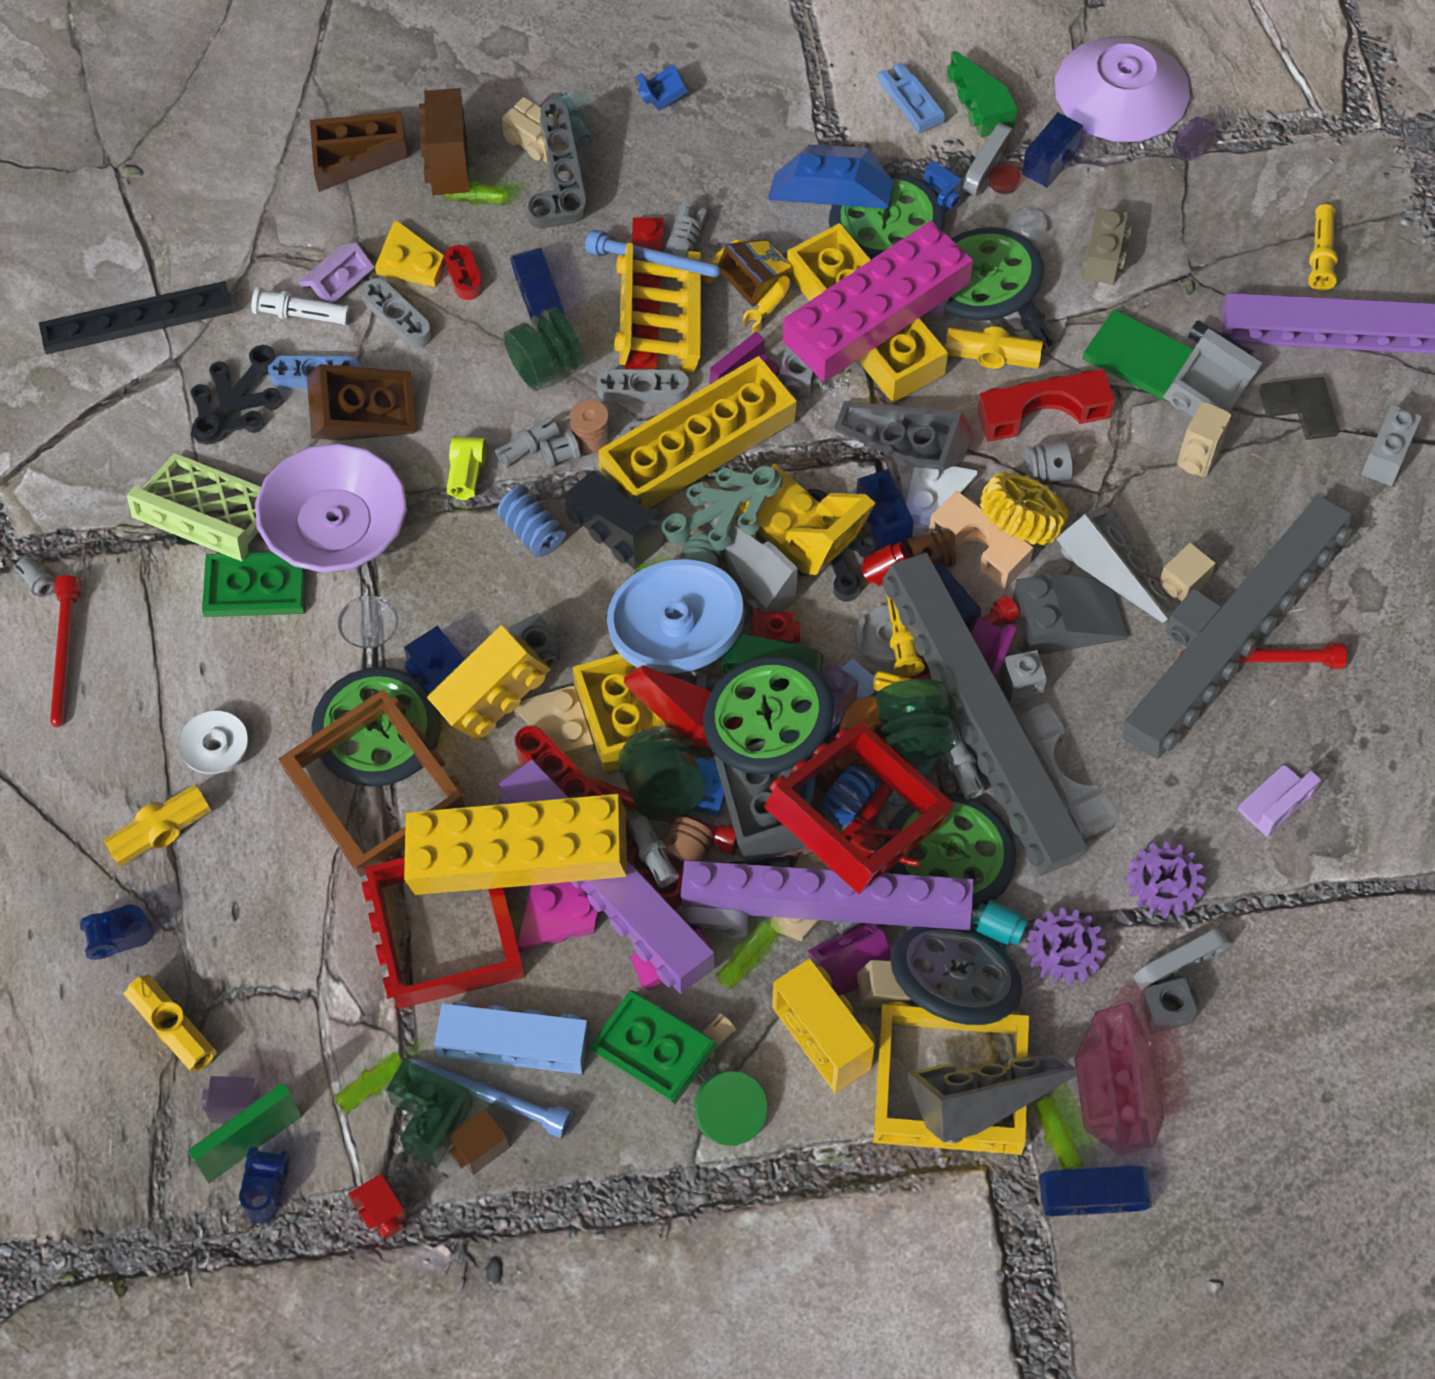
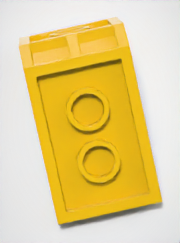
(810, 530)

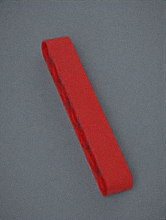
(571, 779)

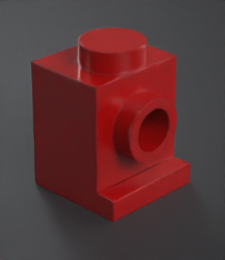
(776, 626)
(379, 1207)

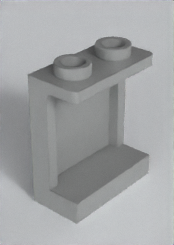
(1212, 374)

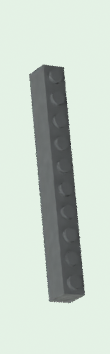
(1237, 628)
(984, 715)

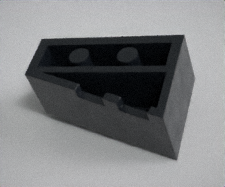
(614, 519)

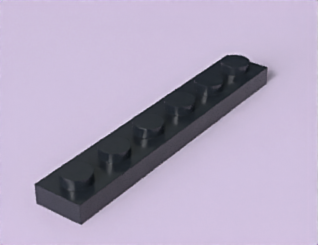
(135, 317)

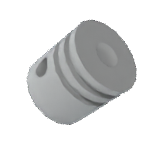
(1040, 462)

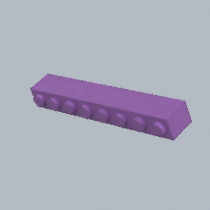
(1329, 323)
(827, 897)
(628, 901)

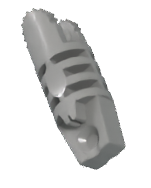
(685, 230)

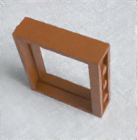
(339, 731)

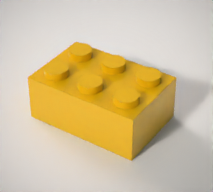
(489, 683)
(611, 707)
(823, 1024)

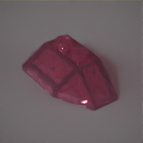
(1119, 1081)

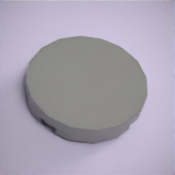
(873, 637)

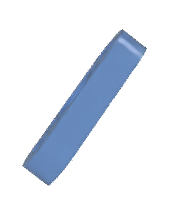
(305, 363)

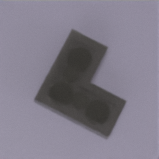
(1306, 398)

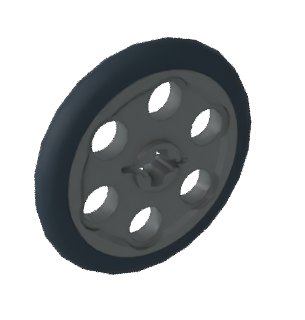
(956, 974)

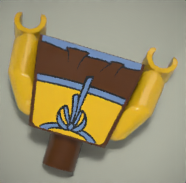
(756, 273)

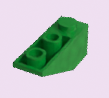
(982, 94)

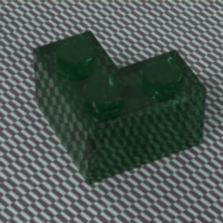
(436, 1107)

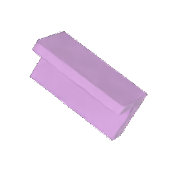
(338, 272)
(1278, 799)

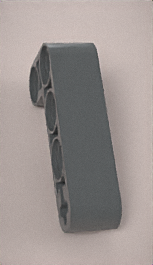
(558, 162)

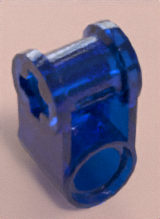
(108, 933)
(263, 1176)

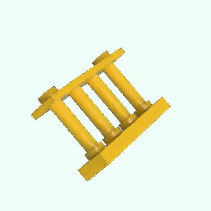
(686, 323)

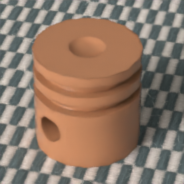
(590, 425)
(687, 842)

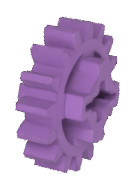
(1168, 894)
(1058, 933)

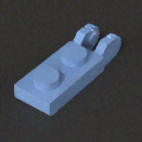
(911, 98)

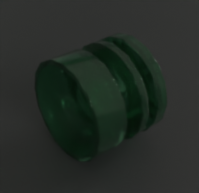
(543, 348)
(916, 718)
(661, 773)

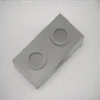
(1391, 445)

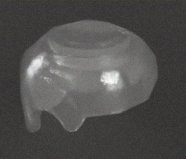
(1033, 225)

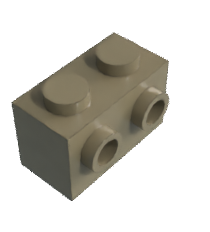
(1105, 246)

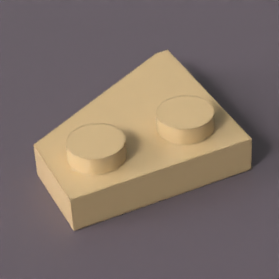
(560, 718)

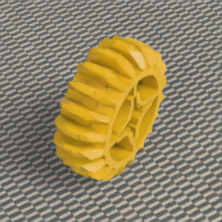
(1024, 508)

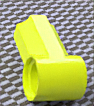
(466, 458)

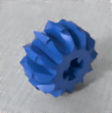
(849, 795)

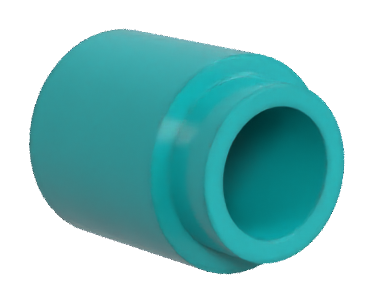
(1000, 922)

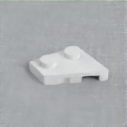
(933, 487)

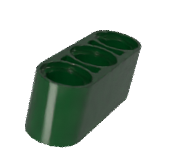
(752, 647)

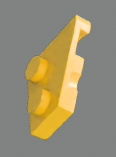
(409, 257)

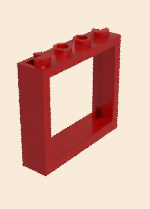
(828, 842)
(392, 873)

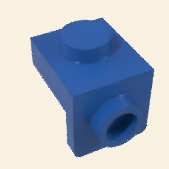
(662, 88)
(944, 184)
(714, 796)

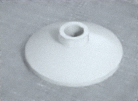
(208, 730)

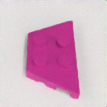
(556, 914)

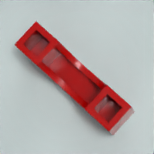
(1081, 395)

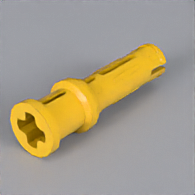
(1323, 257)
(903, 646)

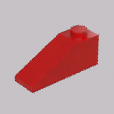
(672, 700)

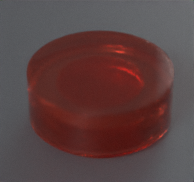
(1004, 178)

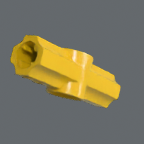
(993, 347)
(157, 825)
(183, 1037)

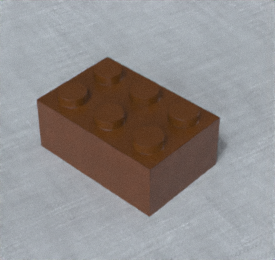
(444, 141)

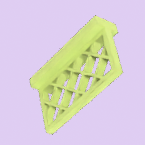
(191, 521)

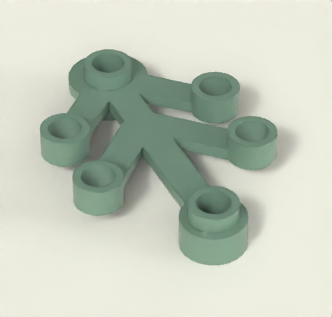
(757, 487)

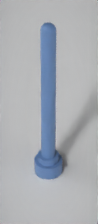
(600, 243)
(553, 1119)

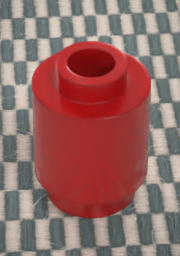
(879, 562)

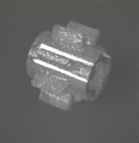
(833, 386)

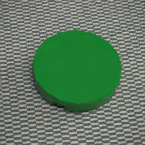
(730, 1108)

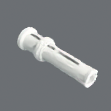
(284, 305)

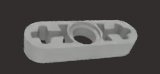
(987, 158)
(394, 300)
(632, 376)
(1183, 959)

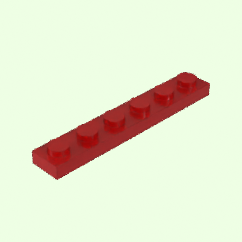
(646, 233)

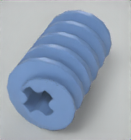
(530, 521)

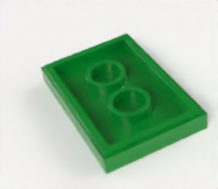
(1137, 354)
(252, 586)
(653, 1046)
(249, 1128)

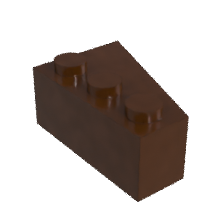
(355, 146)

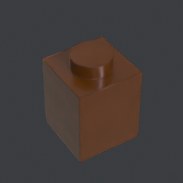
(477, 1142)

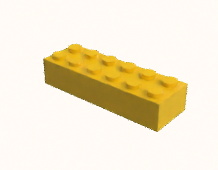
(902, 361)
(698, 434)
(515, 844)

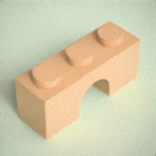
(965, 522)

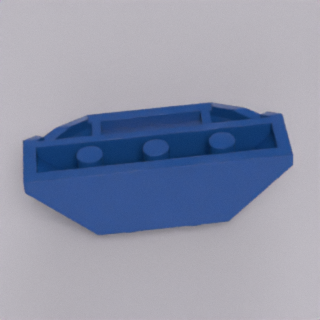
(833, 177)

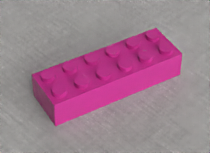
(877, 301)

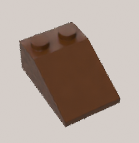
(359, 402)

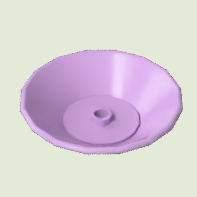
(1122, 89)
(327, 485)

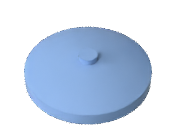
(676, 616)

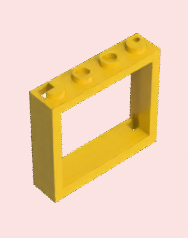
(914, 1132)

